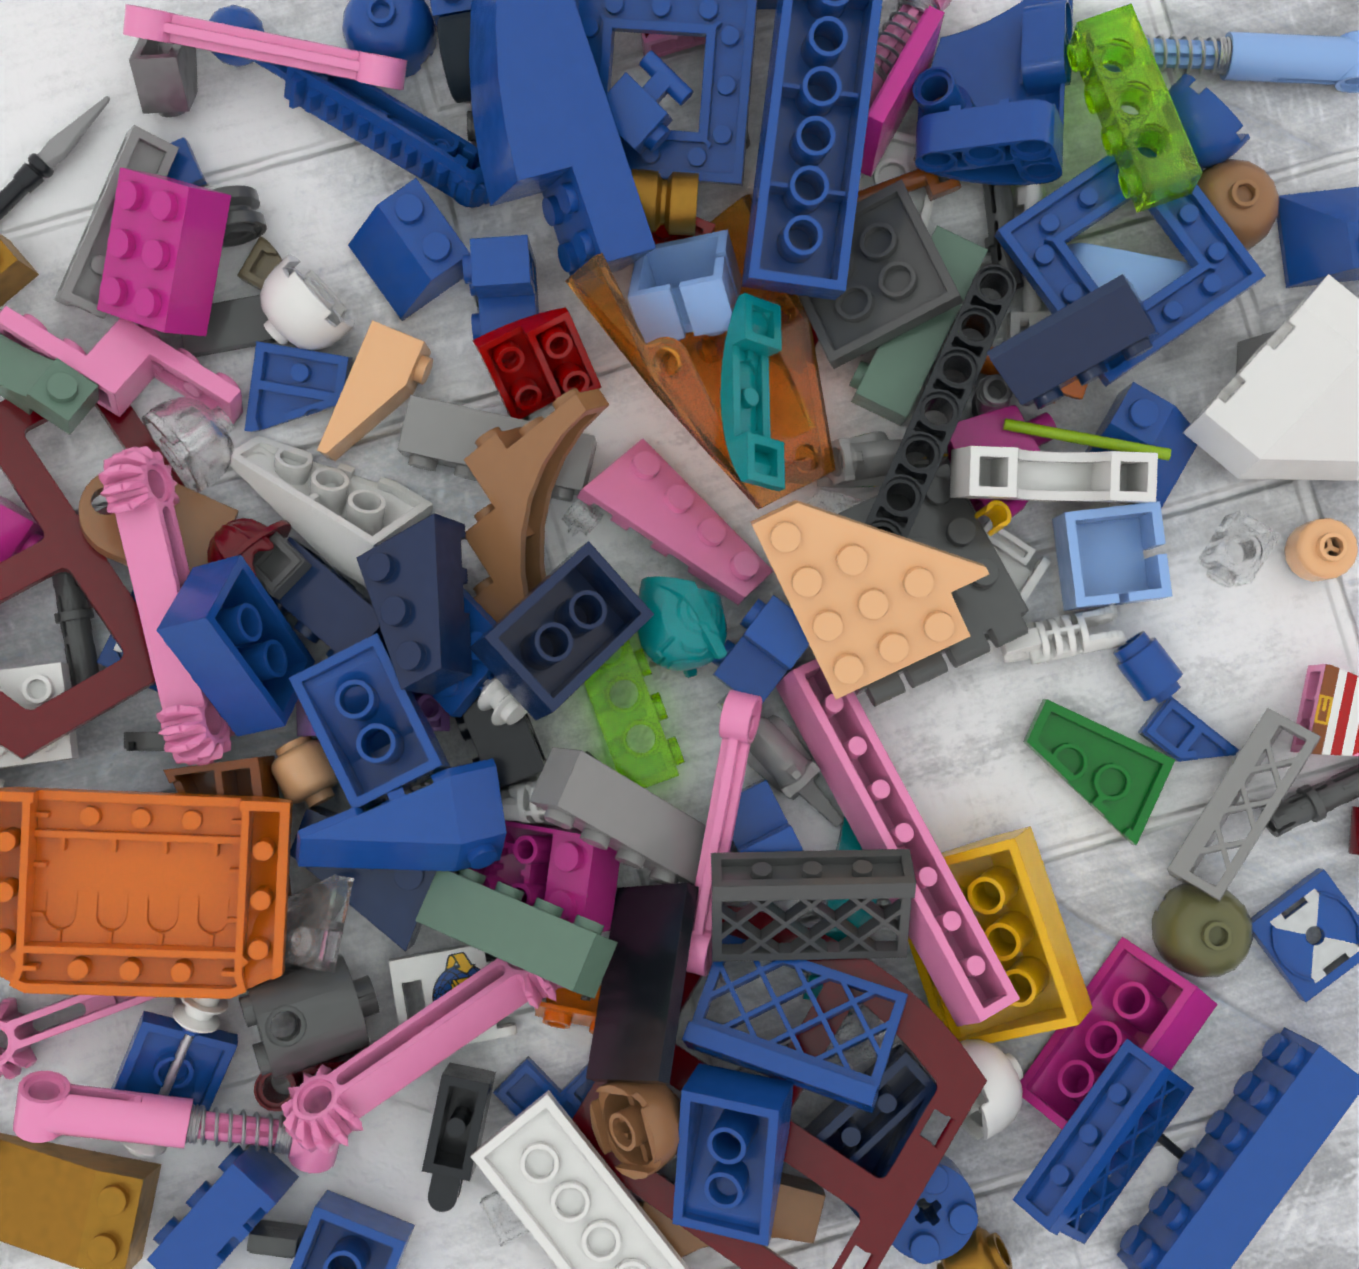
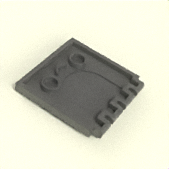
(986, 605)

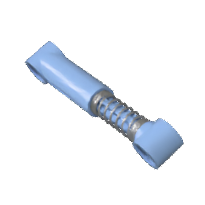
(1264, 57)

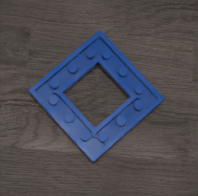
(730, 31)
(1218, 259)

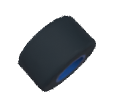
(454, 51)

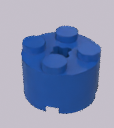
(946, 1223)

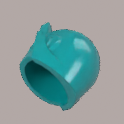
(685, 626)

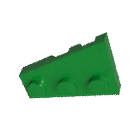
(1101, 765)

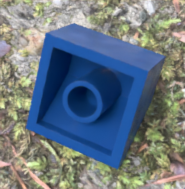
(409, 249)

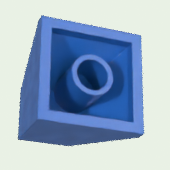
(1319, 236)
(1150, 420)

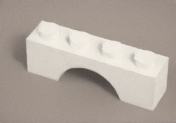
(1053, 476)

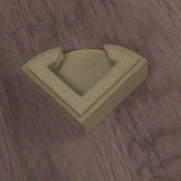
(259, 263)

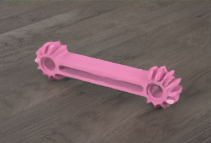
(144, 501)
(22, 1033)
(333, 1100)

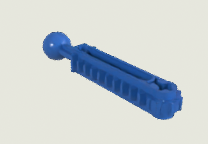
(375, 121)

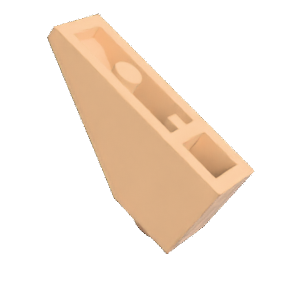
(378, 383)

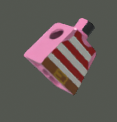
(1330, 710)

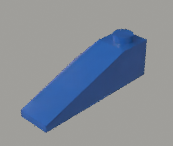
(435, 828)

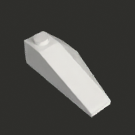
(328, 505)

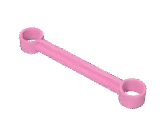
(264, 47)
(737, 729)

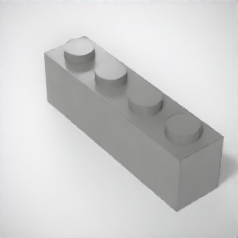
(447, 434)
(619, 815)

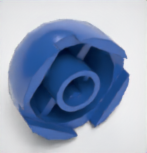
(391, 29)
(1207, 123)

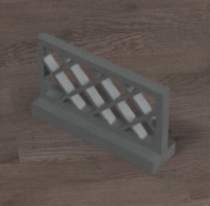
(811, 879)

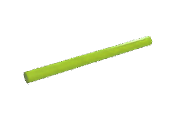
(1083, 438)

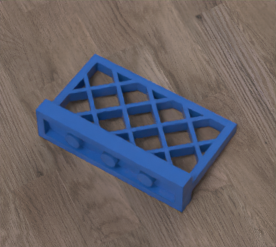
(785, 1063)
(1088, 1143)

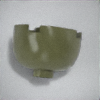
(1202, 933)

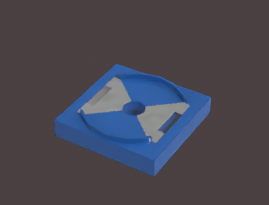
(1286, 940)

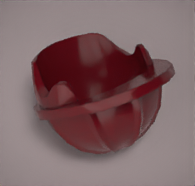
(244, 538)

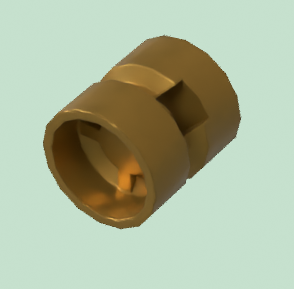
(668, 201)

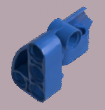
(999, 99)

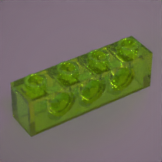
(1120, 41)
(616, 722)

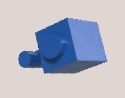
(637, 108)

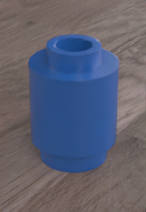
(1148, 667)

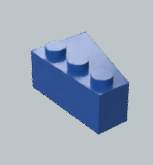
(223, 1212)

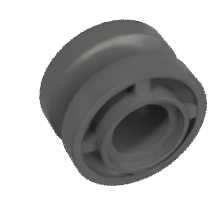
(243, 220)

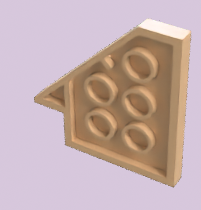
(864, 592)

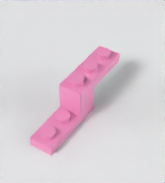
(127, 363)

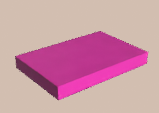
(896, 92)

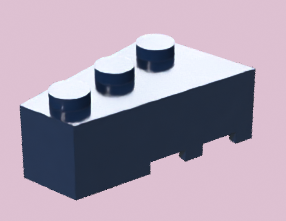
(420, 603)
(328, 606)
(382, 896)
(879, 1137)

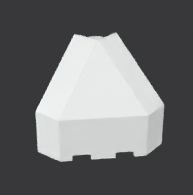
(1294, 399)

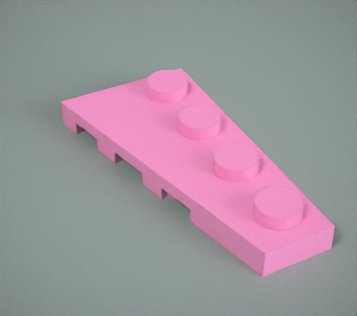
(662, 507)

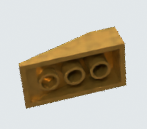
(75, 1203)

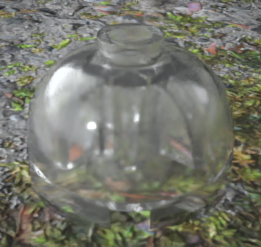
(193, 439)

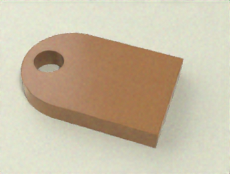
(196, 516)

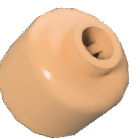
(1321, 549)
(304, 772)

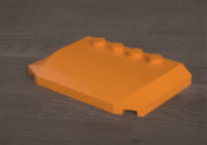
(142, 892)

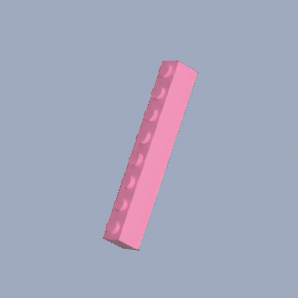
(887, 818)

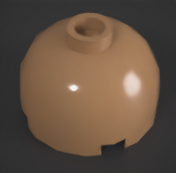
(1243, 198)
(637, 1125)

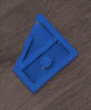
(292, 384)

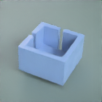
(686, 287)
(1104, 556)

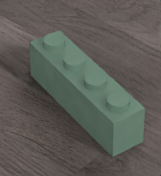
(902, 364)
(518, 933)

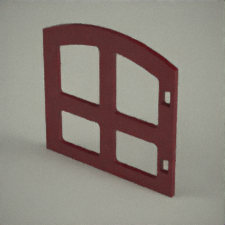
(67, 550)
(880, 1201)

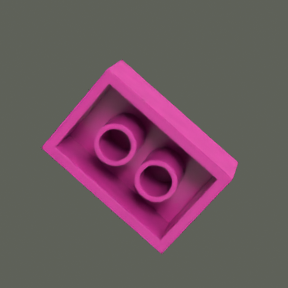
(163, 252)

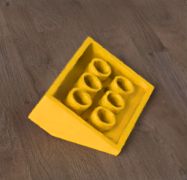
(1024, 925)

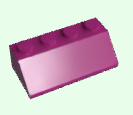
(1130, 1000)

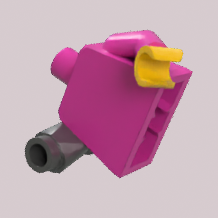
(985, 428)

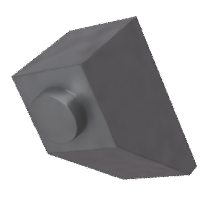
(164, 77)

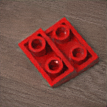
(536, 361)

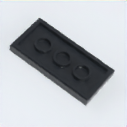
(643, 984)

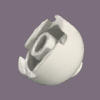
(302, 308)
(1001, 1095)

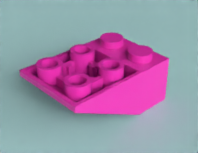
(559, 869)

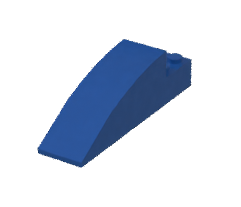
(551, 129)

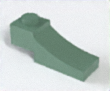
(45, 386)

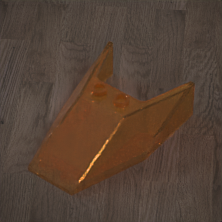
(689, 370)

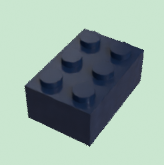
(562, 631)

